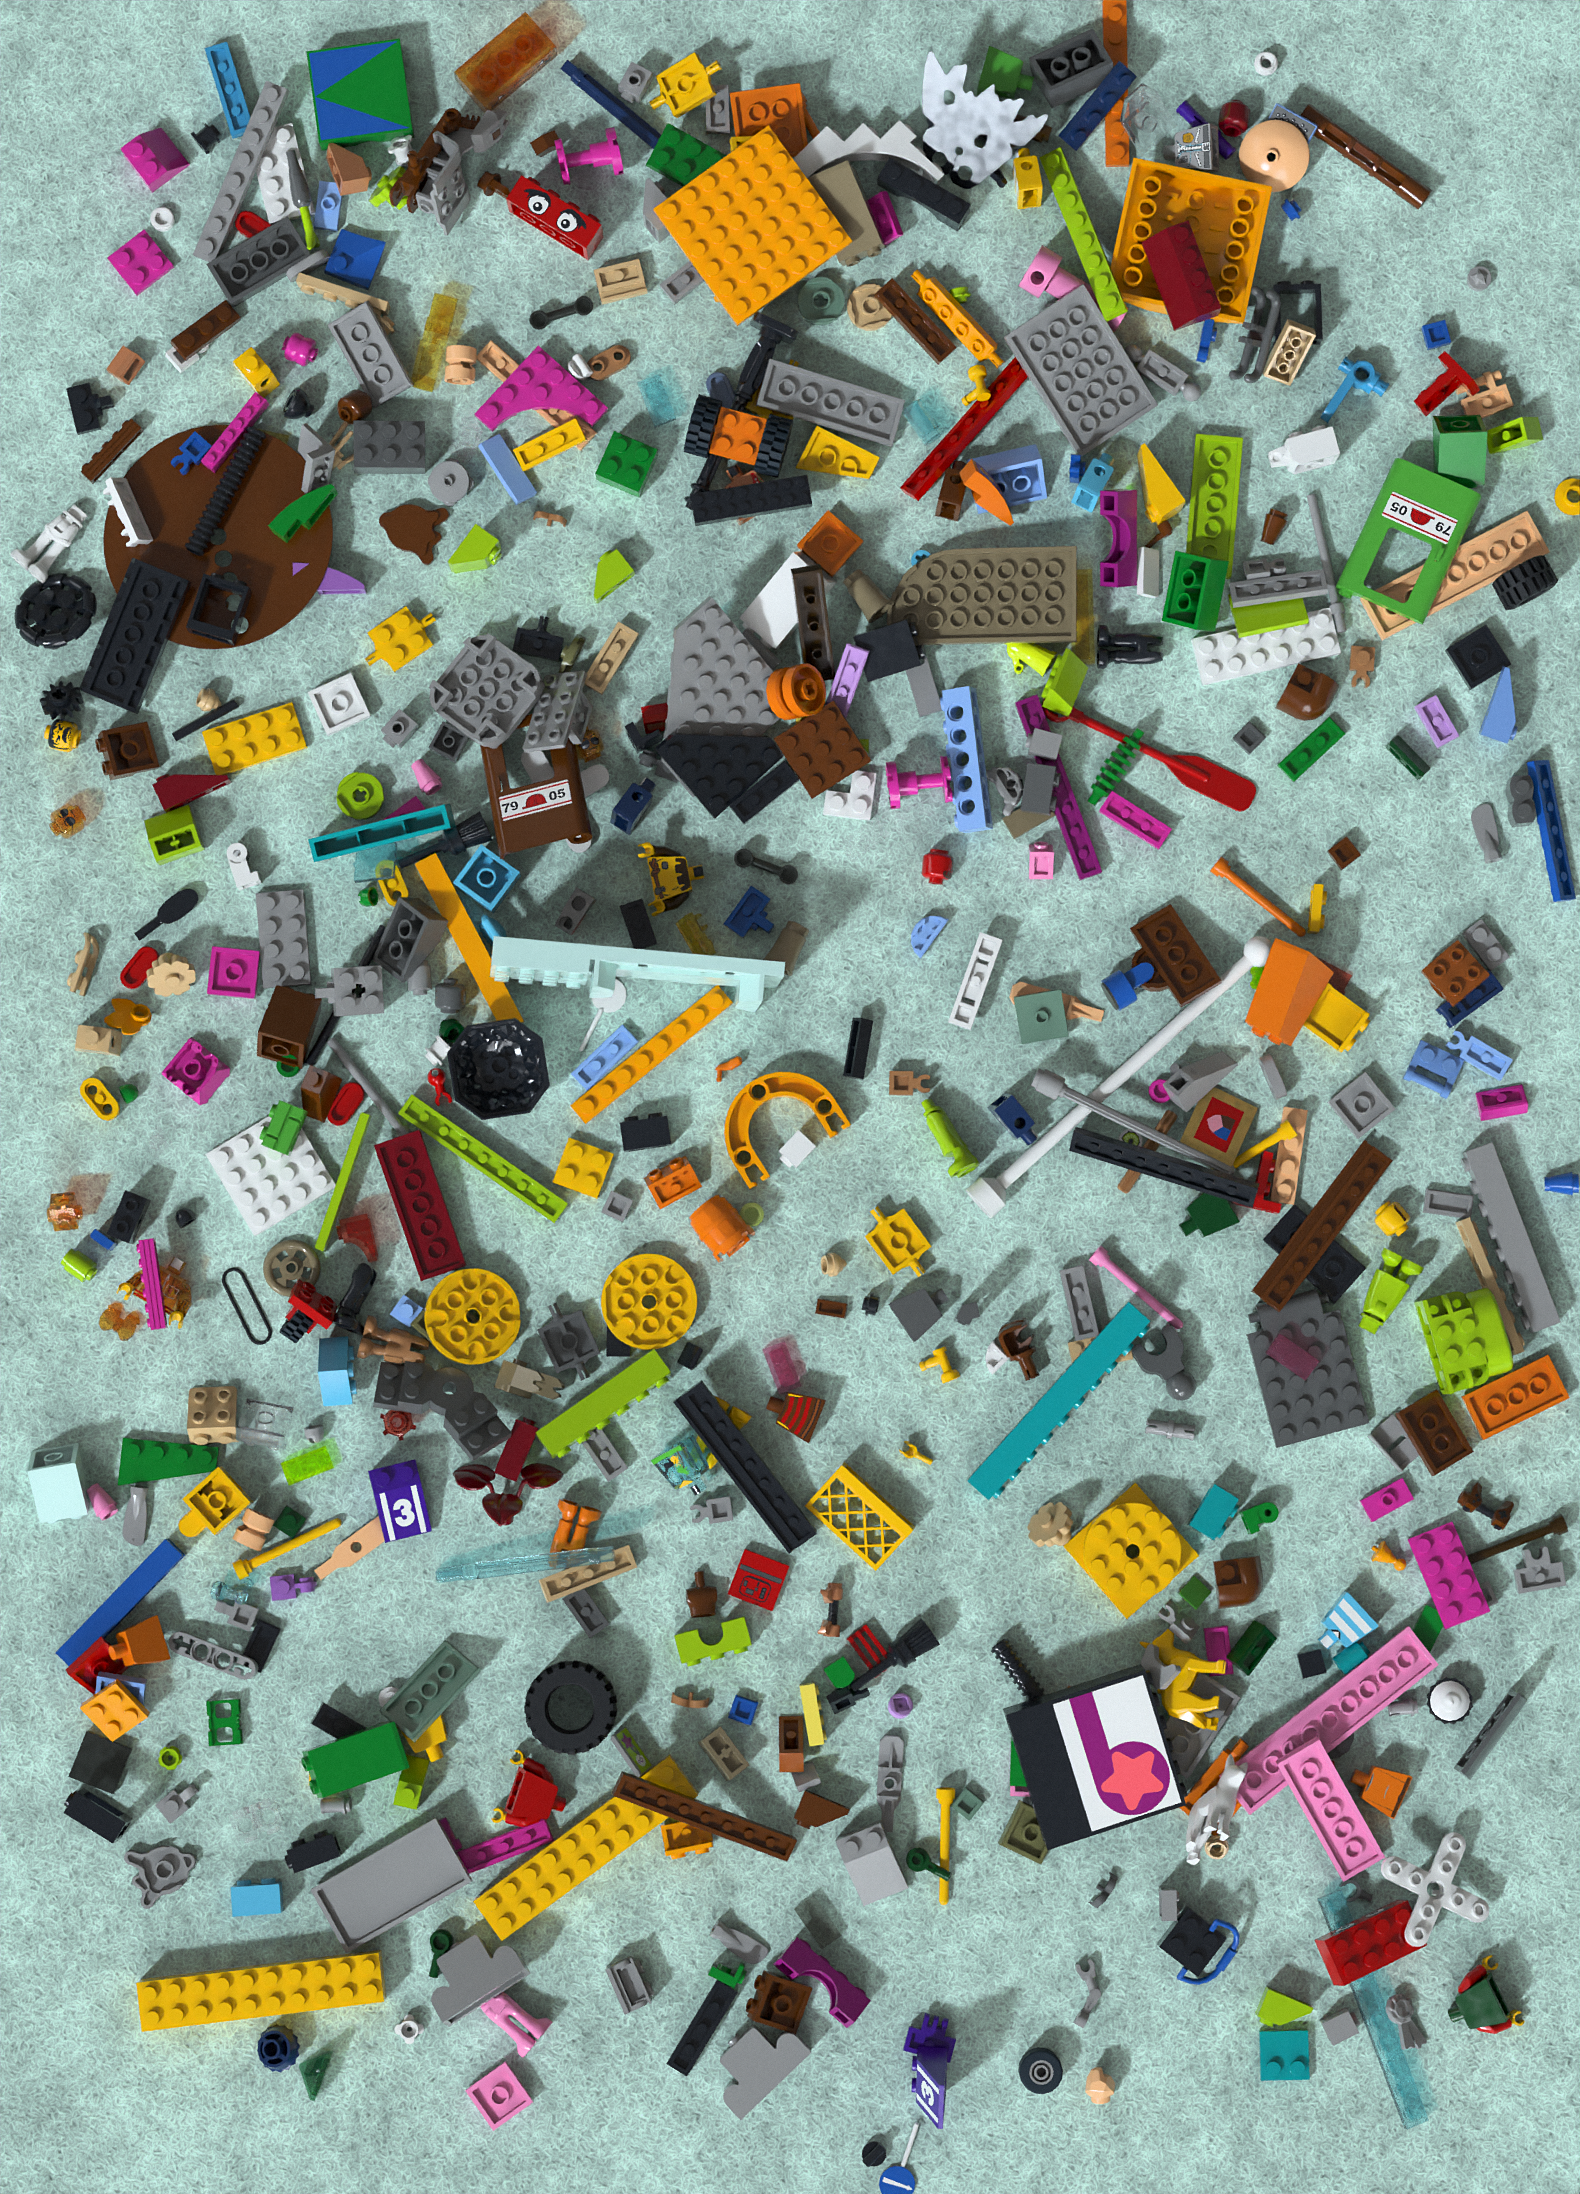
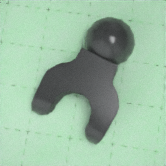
(1168, 1365)

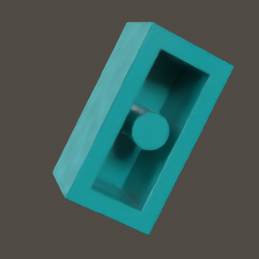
(1213, 1512)

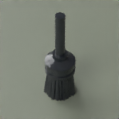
(454, 840)
(902, 1652)

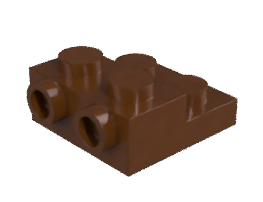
(127, 750)
(778, 2001)

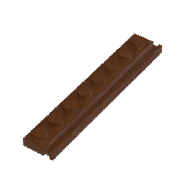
(1321, 1226)

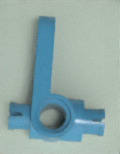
(1372, 383)

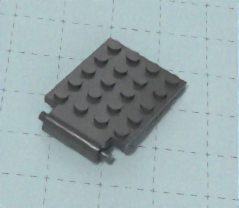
(1330, 1395)

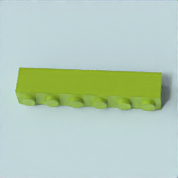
(603, 1404)

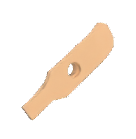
(1072, 1005)
(344, 1556)

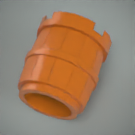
(720, 1227)

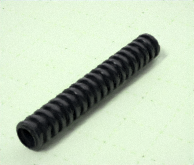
(225, 491)
(1017, 1670)

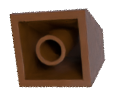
(288, 1026)

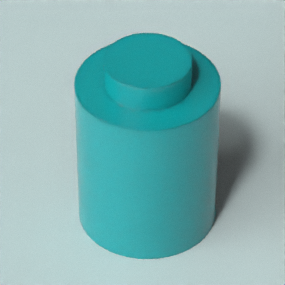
(1351, 1657)

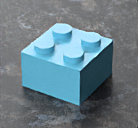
(487, 879)

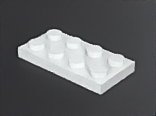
(274, 175)

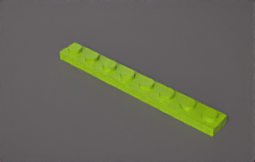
(1083, 234)
(483, 1158)

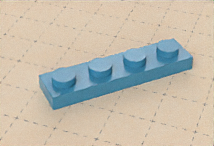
(228, 88)

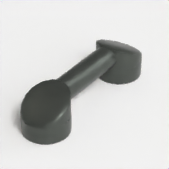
(582, 306)
(745, 858)

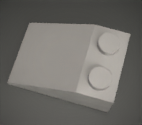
(871, 1862)

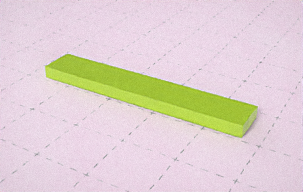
(343, 1182)

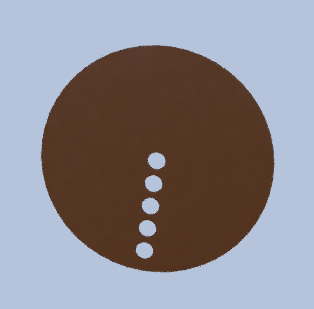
(259, 557)

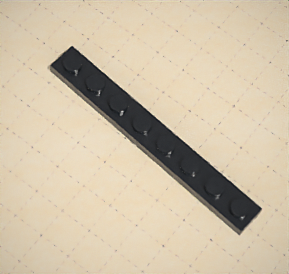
(1164, 1167)

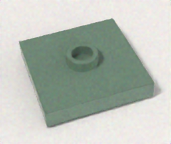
(1041, 1016)

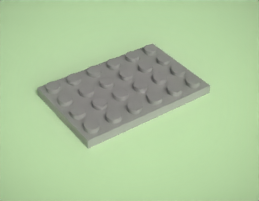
(1080, 370)

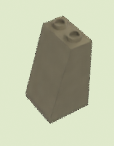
(847, 201)

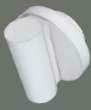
(579, 368)

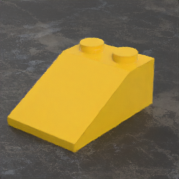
(1159, 493)

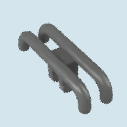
(1258, 336)

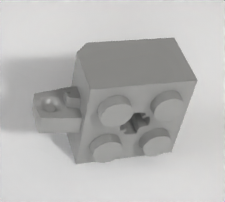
(340, 990)

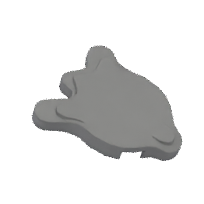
(160, 1871)

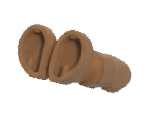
(398, 1344)

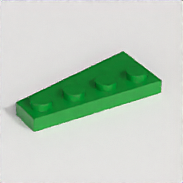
(159, 1460)

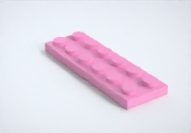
(1330, 1809)

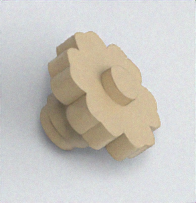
(170, 975)
(1051, 1525)

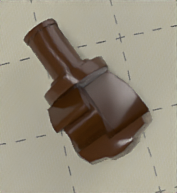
(1018, 1348)

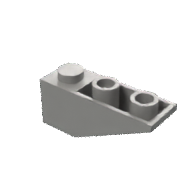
(1197, 1079)

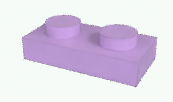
(1436, 721)

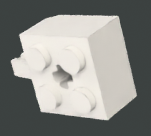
(1306, 451)

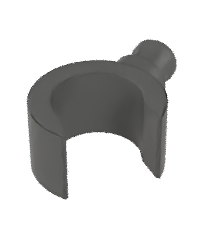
(1360, 1894)

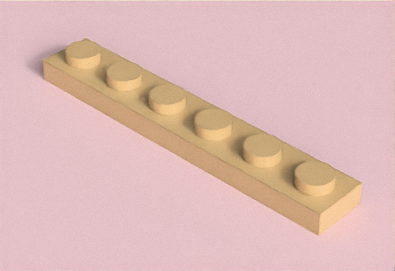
(1487, 1276)

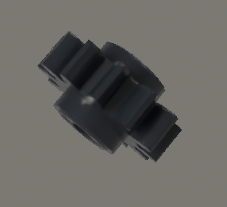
(61, 700)

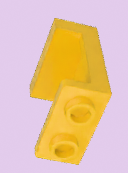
(1336, 1019)

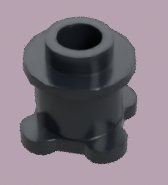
(207, 137)

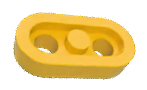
(390, 886)
(100, 1099)

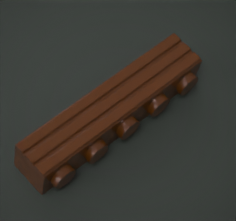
(111, 450)

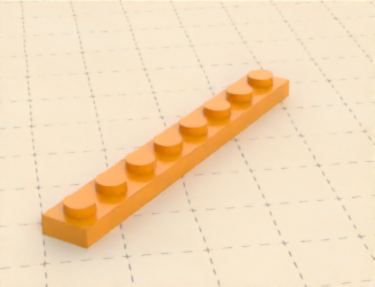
(651, 1054)

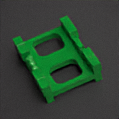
(232, 1722)

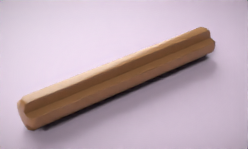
(1163, 1126)

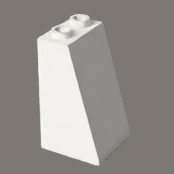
(774, 610)

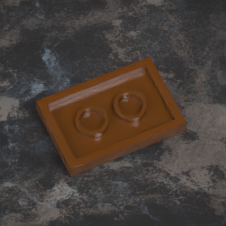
(1434, 1432)

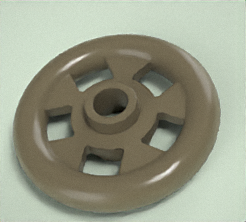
(291, 1247)

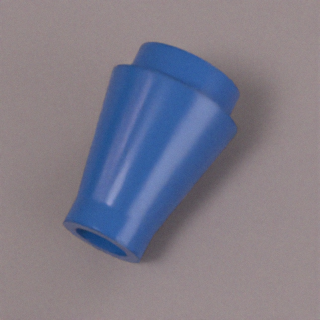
(1563, 1183)

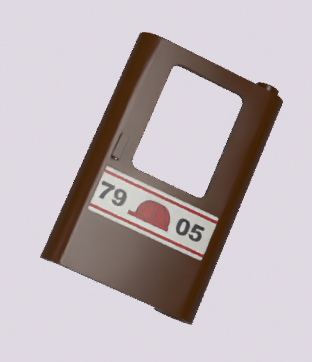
(540, 810)

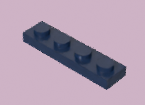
(1097, 105)

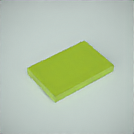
(1268, 616)

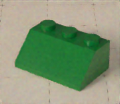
(1195, 591)

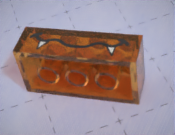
(505, 63)

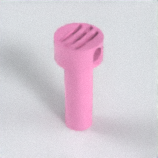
(1049, 277)

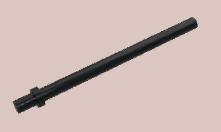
(332, 1021)

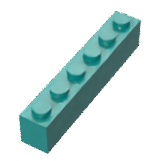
(382, 832)

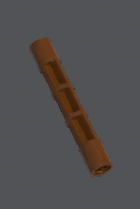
(1377, 166)

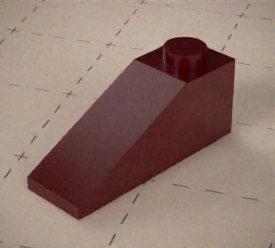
(182, 789)

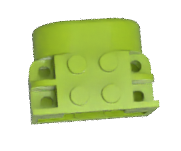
(1464, 1338)

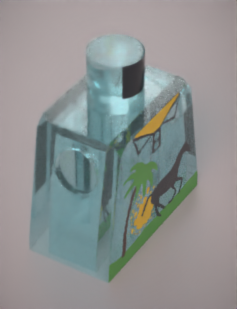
(683, 1465)

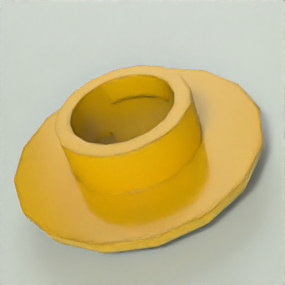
(1561, 496)

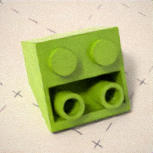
(1064, 683)
(173, 835)

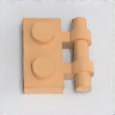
(1488, 402)

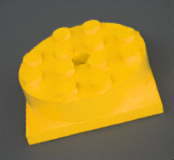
(1103, 1545)

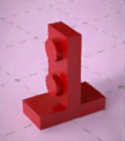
(1445, 385)
(1265, 1167)

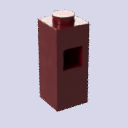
(517, 1449)

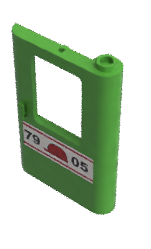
(1423, 508)

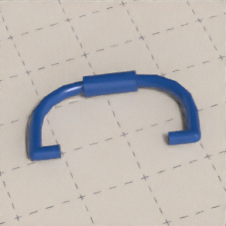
(1223, 1962)

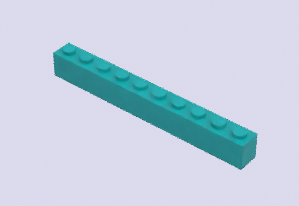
(1059, 1400)

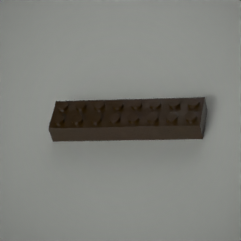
(813, 619)

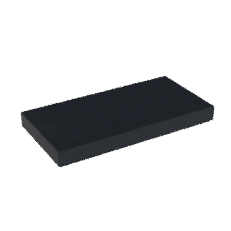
(1335, 1268)

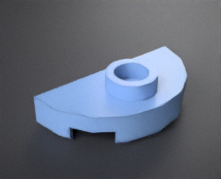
(925, 933)

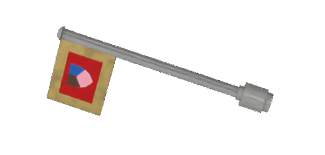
(1209, 1138)

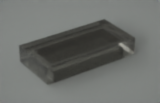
(817, 1922)

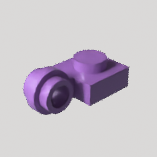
(284, 1586)

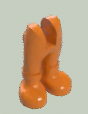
(569, 1510)

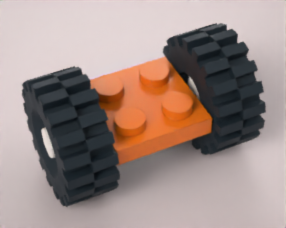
(738, 436)

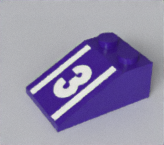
(400, 1501)
(931, 2082)

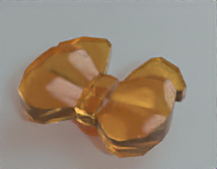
(111, 1320)

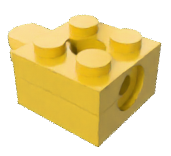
(213, 1504)

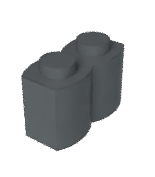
(1519, 794)

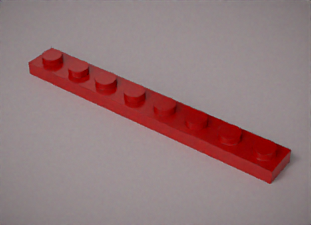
(964, 431)

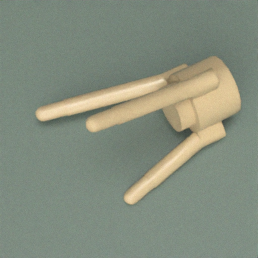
(338, 455)

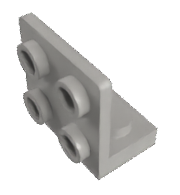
(318, 458)

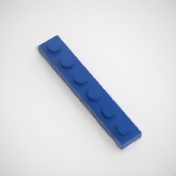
(1551, 831)

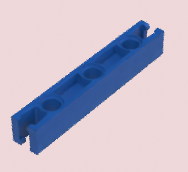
(122, 1600)

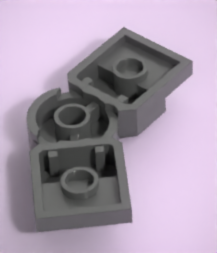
(468, 1414)

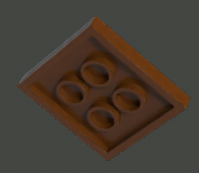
(823, 749)

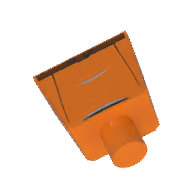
(1382, 1788)

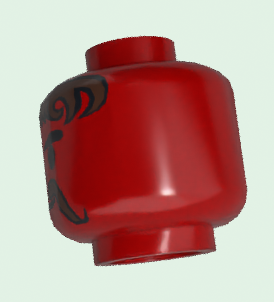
(937, 866)

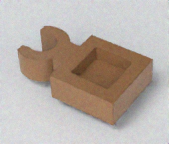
(1362, 662)
(902, 1083)

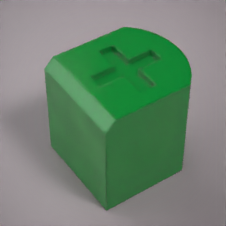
(840, 1672)

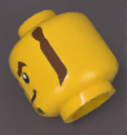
(1392, 1218)

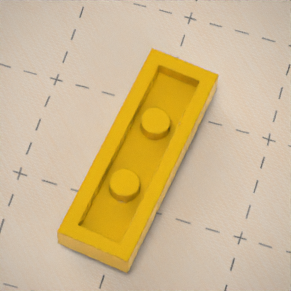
(550, 444)

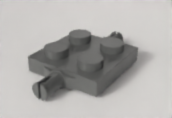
(568, 1341)

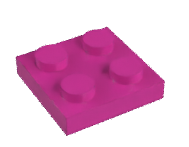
(140, 262)
(233, 972)

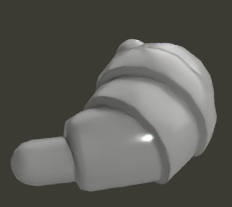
(1008, 785)

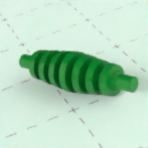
(1115, 767)

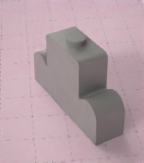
(474, 1977)
(758, 2066)

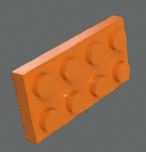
(1515, 1397)

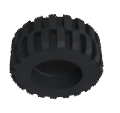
(538, 1715)

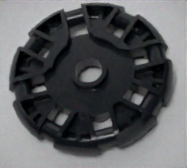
(54, 599)

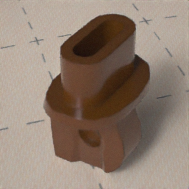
(492, 183)

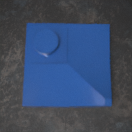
(355, 259)

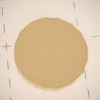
(871, 315)

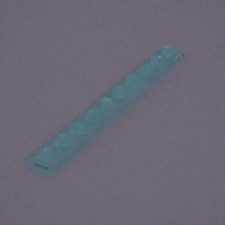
(1379, 2026)

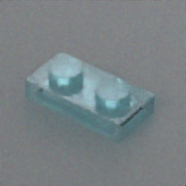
(656, 401)

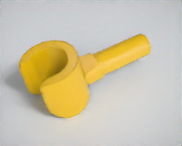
(912, 1452)

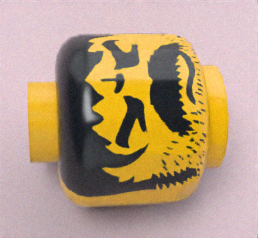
(63, 735)

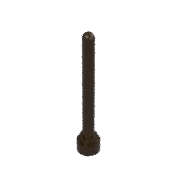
(1555, 1526)

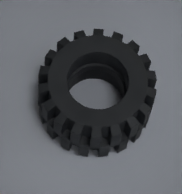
(1525, 582)

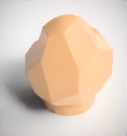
(1099, 2086)

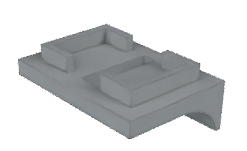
(1388, 1433)

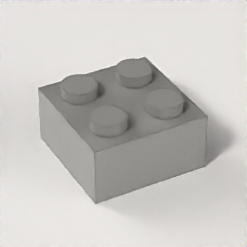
(1168, 1904)

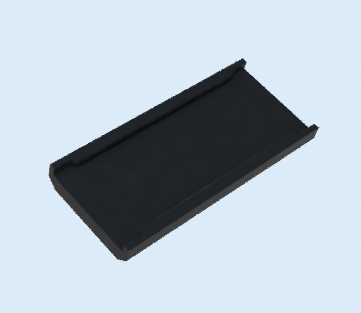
(135, 635)

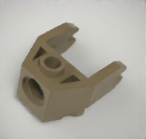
(523, 1381)

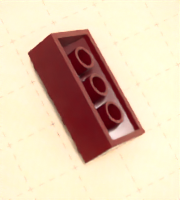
(1181, 276)

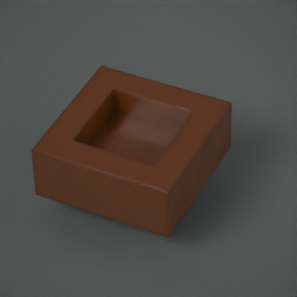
(1344, 853)

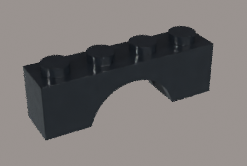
(909, 184)

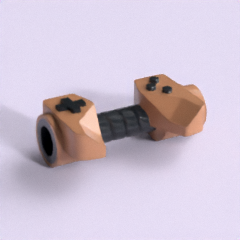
(831, 1595)

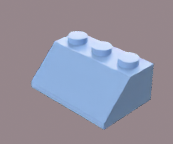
(1017, 474)

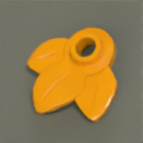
(128, 1016)

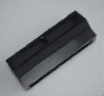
(858, 1048)

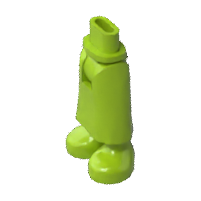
(949, 1140)
(1386, 1290)

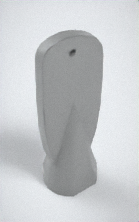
(1486, 832)
(136, 1516)
(739, 1943)

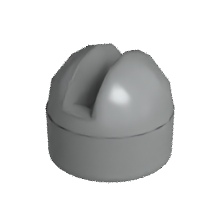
(314, 1433)

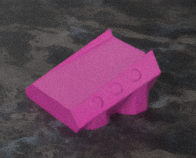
(196, 1071)

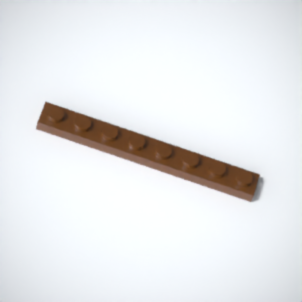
(704, 1816)

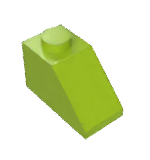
(1514, 434)
(611, 574)
(411, 1783)
(1280, 2008)

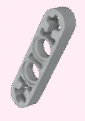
(212, 1658)

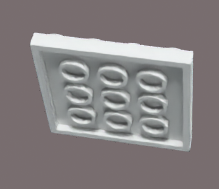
(266, 1182)

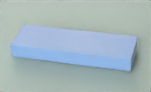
(507, 469)
(604, 1057)

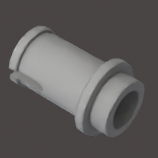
(1403, 1707)
(334, 1805)

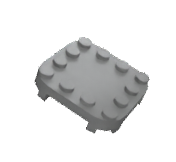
(486, 691)

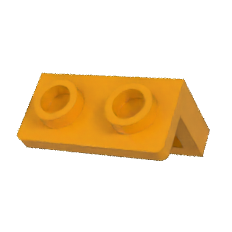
(683, 1838)

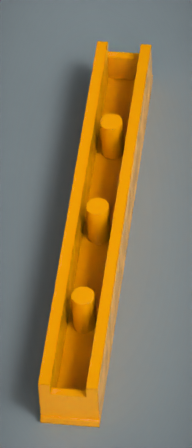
(466, 937)

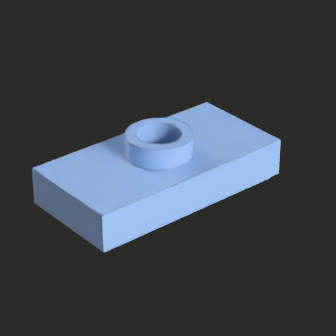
(327, 207)

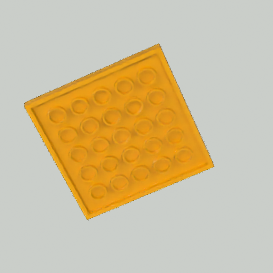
(752, 225)

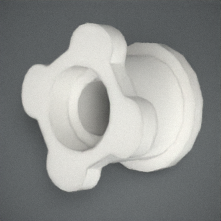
(400, 148)
(437, 1051)

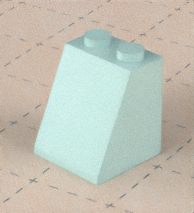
(58, 1483)

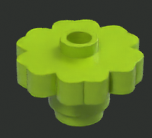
(384, 186)

